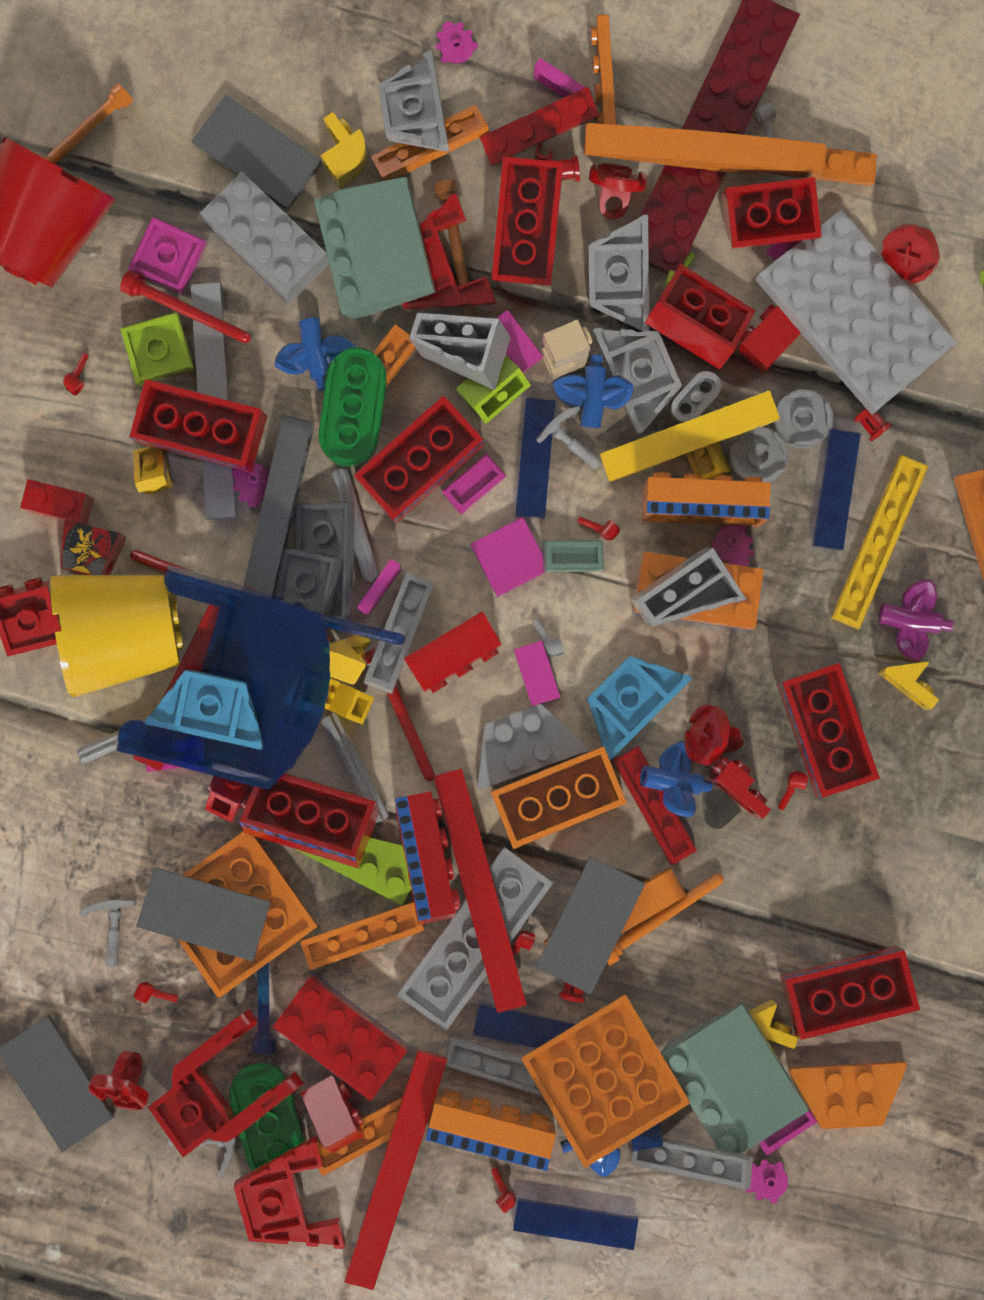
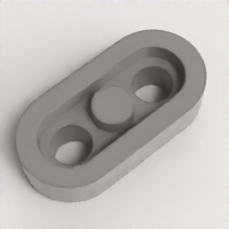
(695, 398)

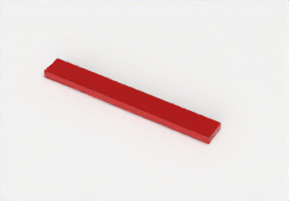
(479, 890)
(395, 1169)

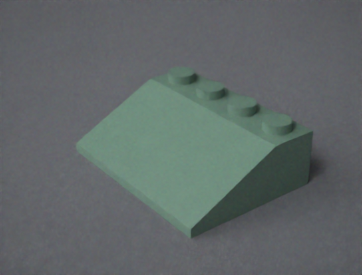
(374, 247)
(734, 1080)

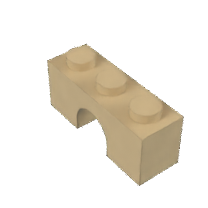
(566, 349)

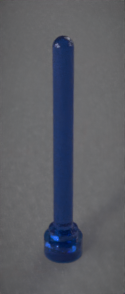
(361, 629)
(263, 1039)

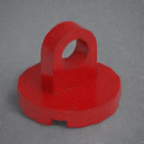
(616, 181)
(911, 252)
(711, 735)
(122, 1083)

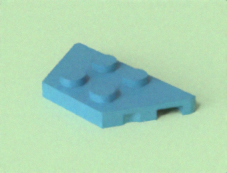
(631, 700)
(210, 709)

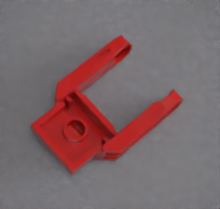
(195, 1107)

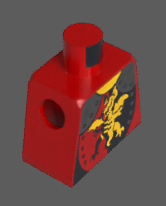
(89, 549)

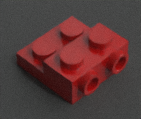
(27, 617)
(735, 780)

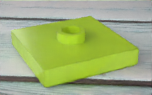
(157, 348)

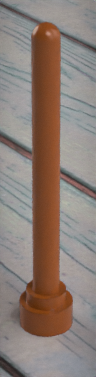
(442, 191)

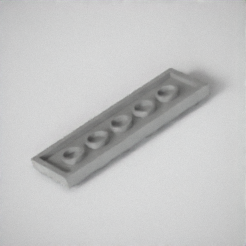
(454, 962)

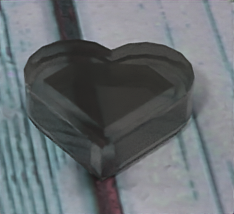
(720, 809)

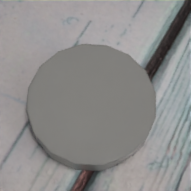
(803, 418)
(759, 454)

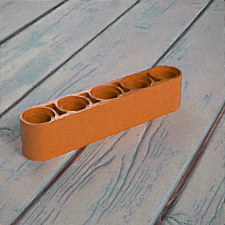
(656, 895)

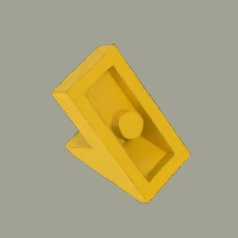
(151, 470)
(347, 658)
(904, 679)
(779, 1032)

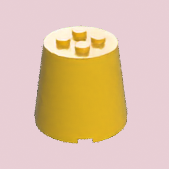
(114, 629)

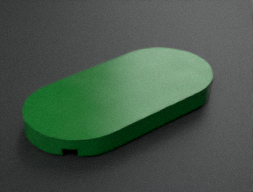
(352, 407)
(276, 1130)

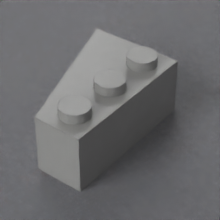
(462, 344)
(689, 588)

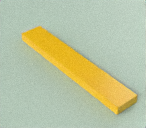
(690, 436)
(879, 542)

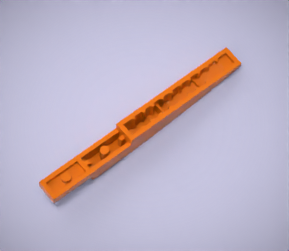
(730, 153)

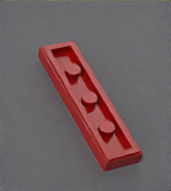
(664, 824)

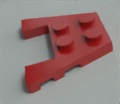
(447, 291)
(274, 1206)

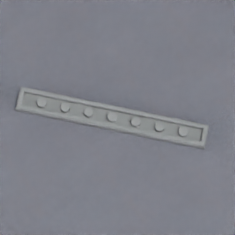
(213, 381)

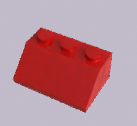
(771, 213)
(700, 316)
(454, 653)

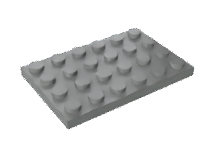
(856, 312)

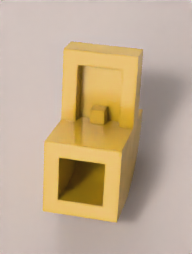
(348, 156)
(348, 702)

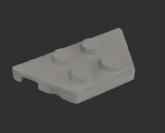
(414, 106)
(621, 274)
(646, 364)
(523, 745)

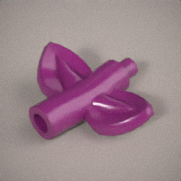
(915, 619)

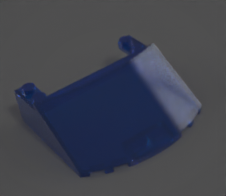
(287, 668)

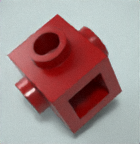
(227, 797)

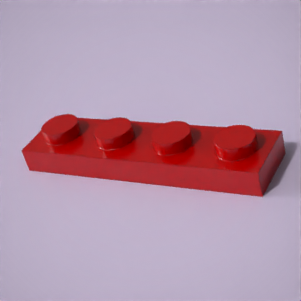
(540, 126)

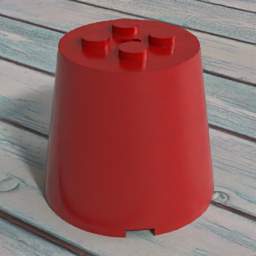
(43, 215)

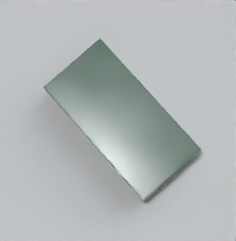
(573, 556)

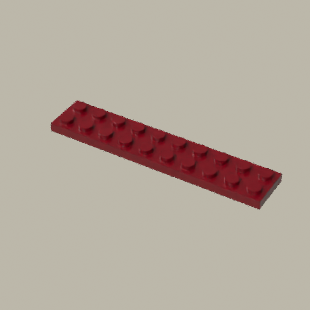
(723, 106)

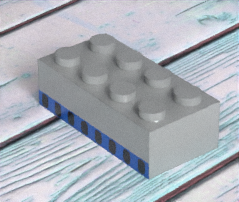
(265, 237)

